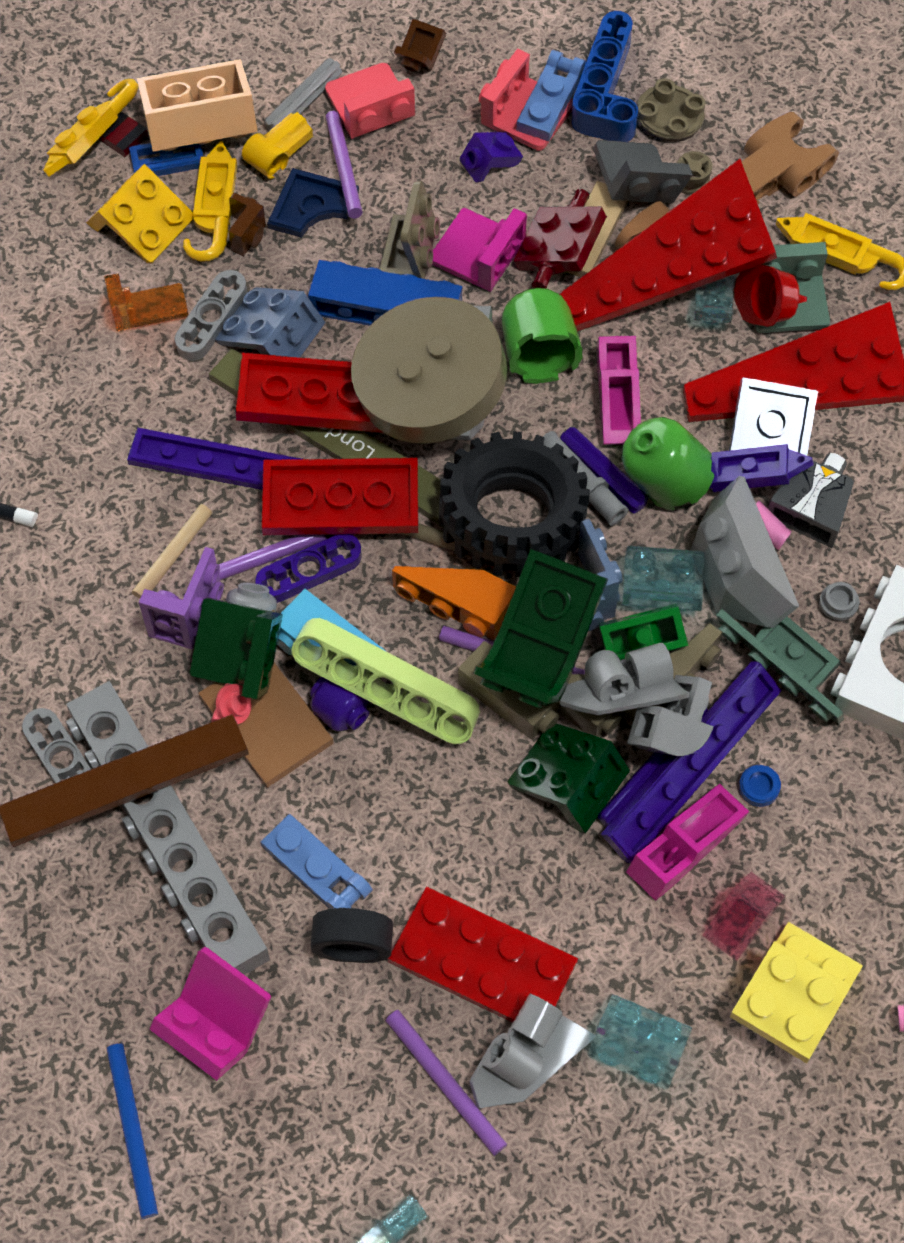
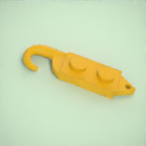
(90, 126)
(212, 202)
(844, 248)

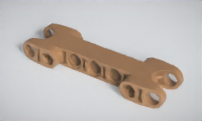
(771, 164)

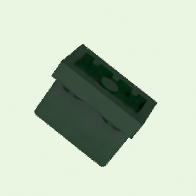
(236, 645)
(571, 772)

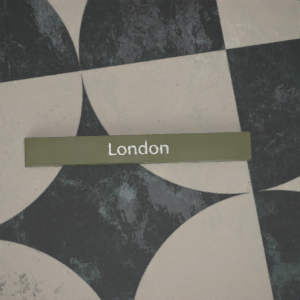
(338, 442)

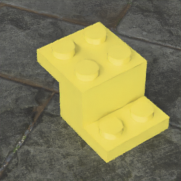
(796, 992)

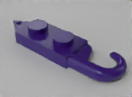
(758, 465)

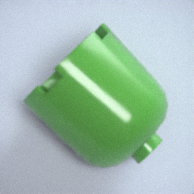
(540, 335)
(667, 463)

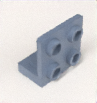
(273, 323)

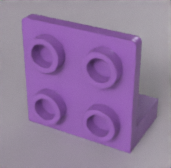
(178, 619)

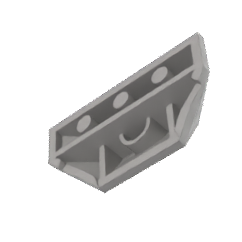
(741, 561)

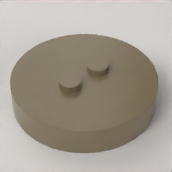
(429, 370)

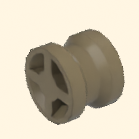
(700, 166)

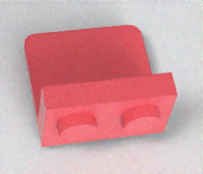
(507, 97)
(371, 99)

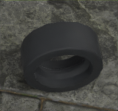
(352, 935)

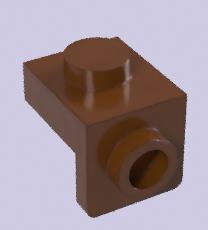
(420, 46)
(249, 226)

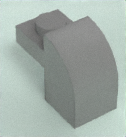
(677, 727)

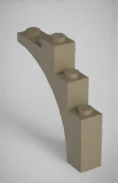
(530, 720)

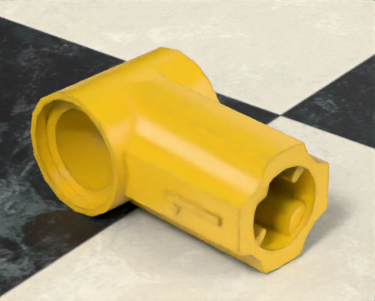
(272, 151)

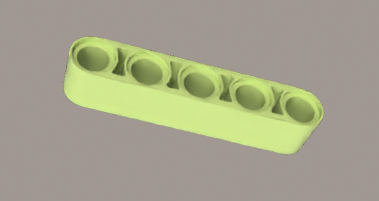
(396, 697)

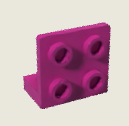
(480, 247)
(213, 1015)

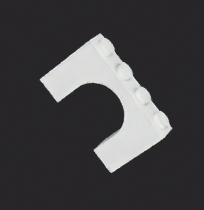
(869, 689)

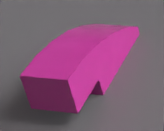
(618, 387)
(686, 841)

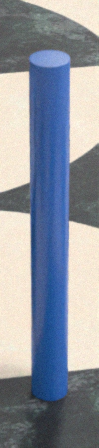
(132, 1131)

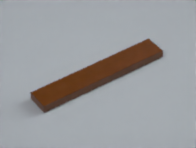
(122, 780)

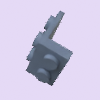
(594, 559)

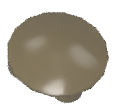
(670, 110)

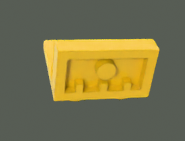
(144, 214)

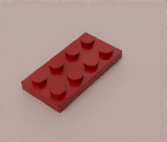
(299, 393)
(340, 496)
(479, 956)

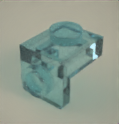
(715, 301)

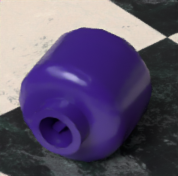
(338, 706)

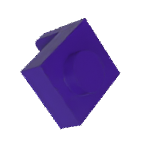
(489, 151)

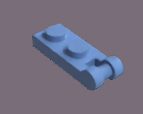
(550, 96)
(314, 864)

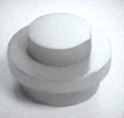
(839, 601)

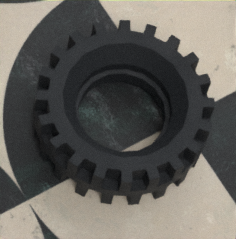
(517, 466)

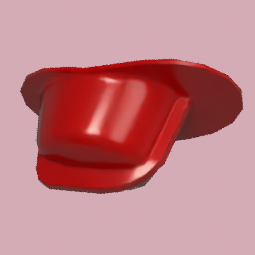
(767, 295)

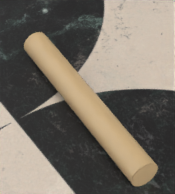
(173, 550)

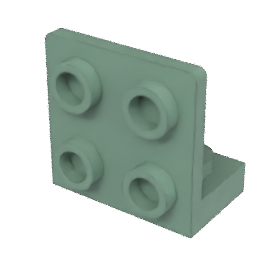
(807, 264)

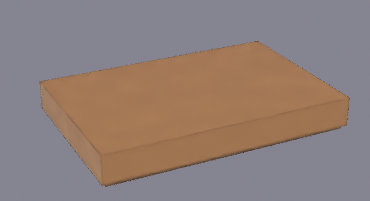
(279, 729)

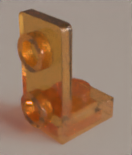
(144, 306)

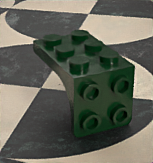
(542, 630)

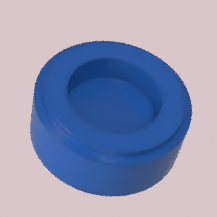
(759, 785)

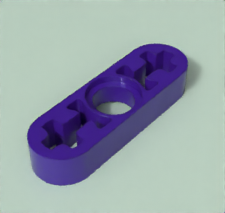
(314, 553)

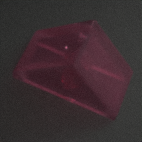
(743, 915)

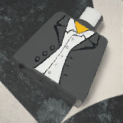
(815, 500)

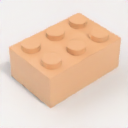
(197, 105)

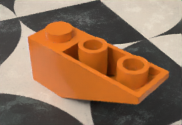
(466, 595)

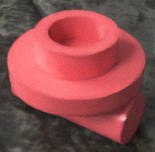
(231, 702)

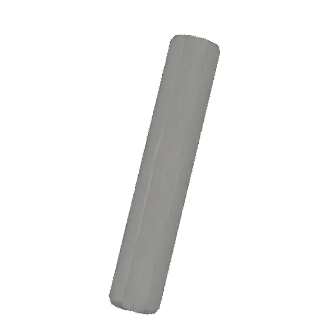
(305, 93)

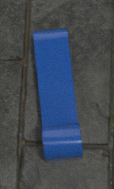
(594, 106)

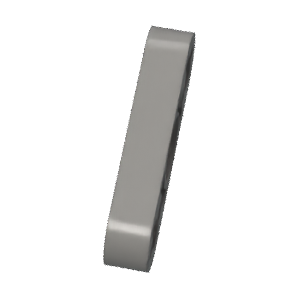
(210, 301)
(56, 730)

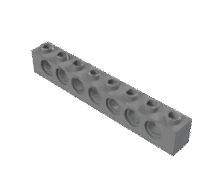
(244, 950)

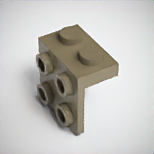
(412, 236)

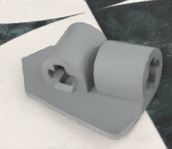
(626, 684)
(527, 1054)

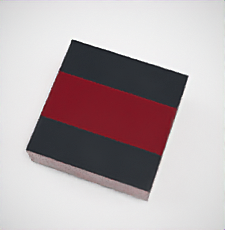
(124, 134)

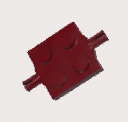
(560, 239)

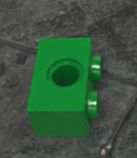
(644, 630)

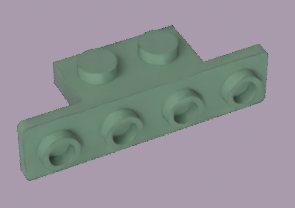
(794, 656)

